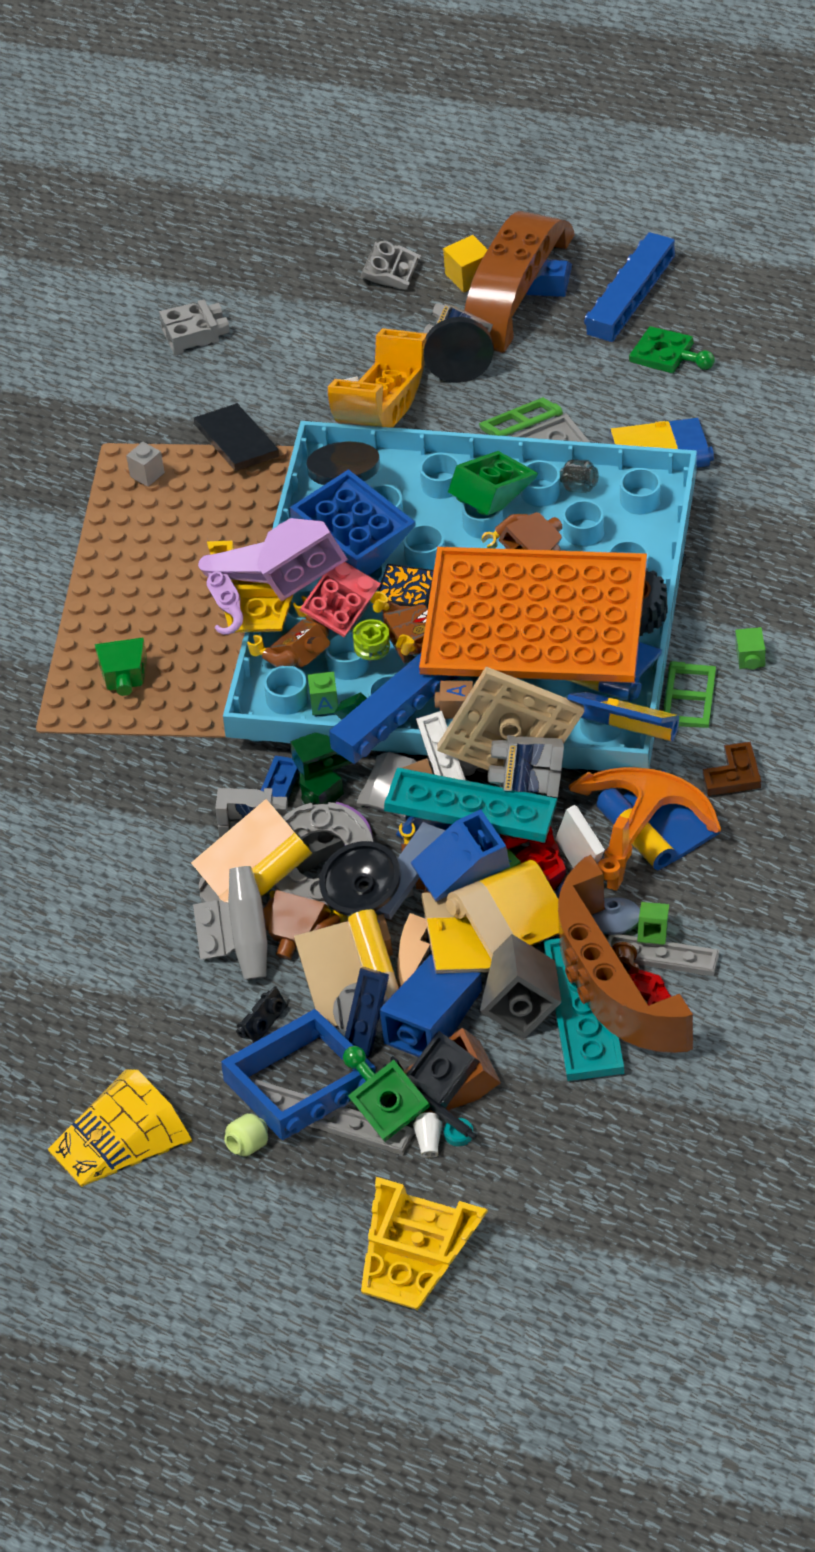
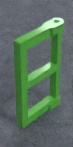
(524, 422)
(681, 667)

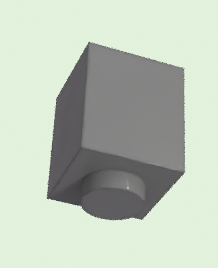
(145, 464)

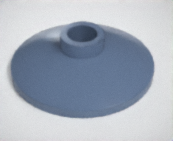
(618, 917)

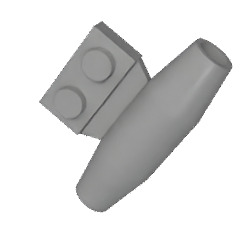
(235, 925)

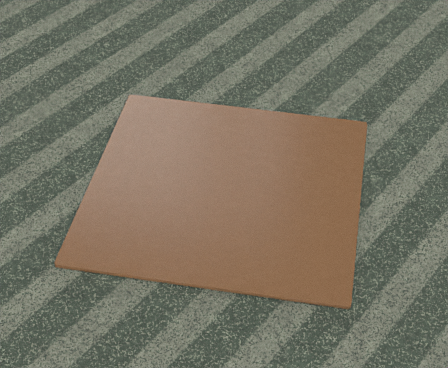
(143, 579)

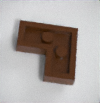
(739, 773)

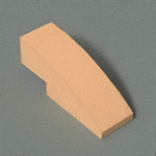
(412, 948)

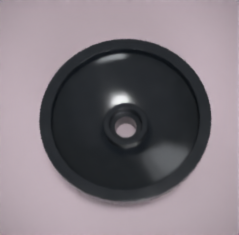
(354, 868)

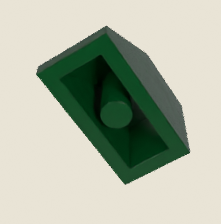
(314, 755)
(321, 788)

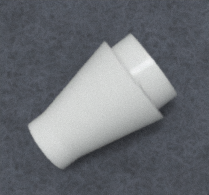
(428, 1132)

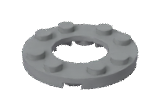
(317, 818)

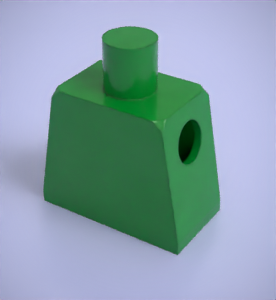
(122, 664)

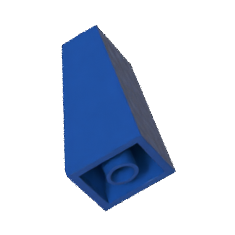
(427, 1005)

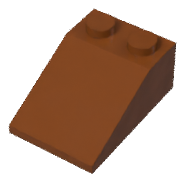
(481, 1079)

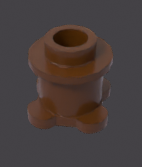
(627, 954)

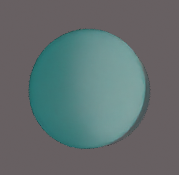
(454, 1137)

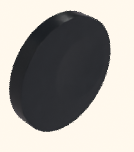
(458, 349)
(338, 457)

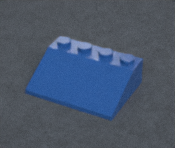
(358, 519)

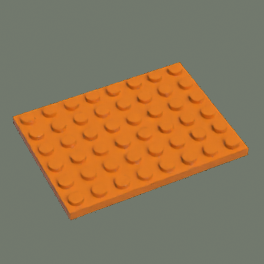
(534, 614)

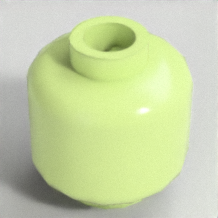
(246, 1135)

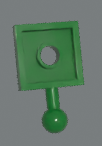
(675, 349)
(387, 1081)

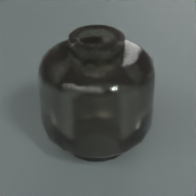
(579, 476)

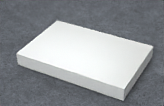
(577, 838)

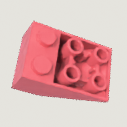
(340, 598)

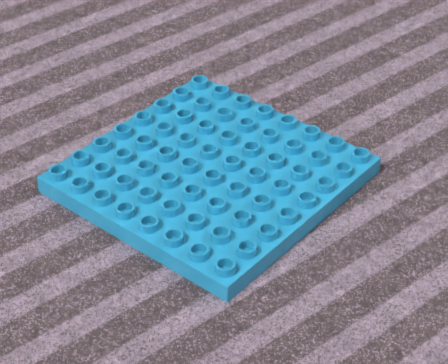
(634, 508)

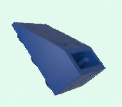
(461, 856)

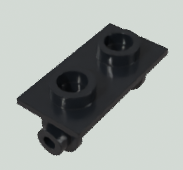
(264, 1015)

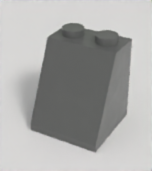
(520, 987)

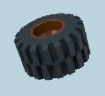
(654, 603)

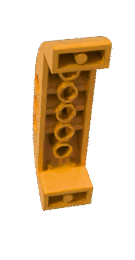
(387, 387)

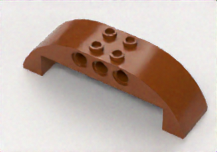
(511, 268)
(602, 977)

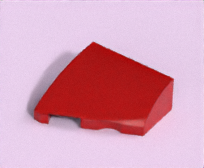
(547, 857)

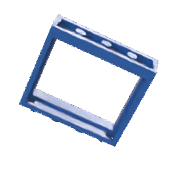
(273, 1048)

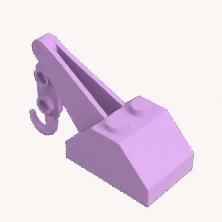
(287, 560)

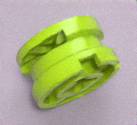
(371, 637)

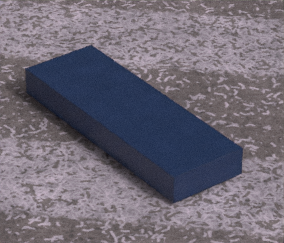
(366, 1008)

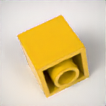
(462, 261)

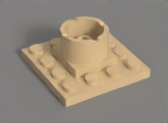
(505, 707)

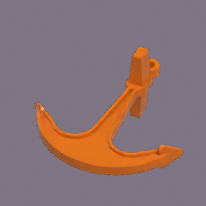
(652, 791)

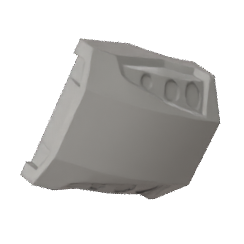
(390, 265)
(380, 780)

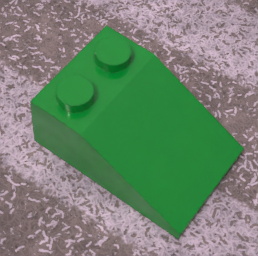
(490, 482)

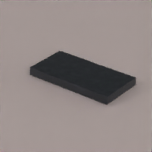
(236, 437)

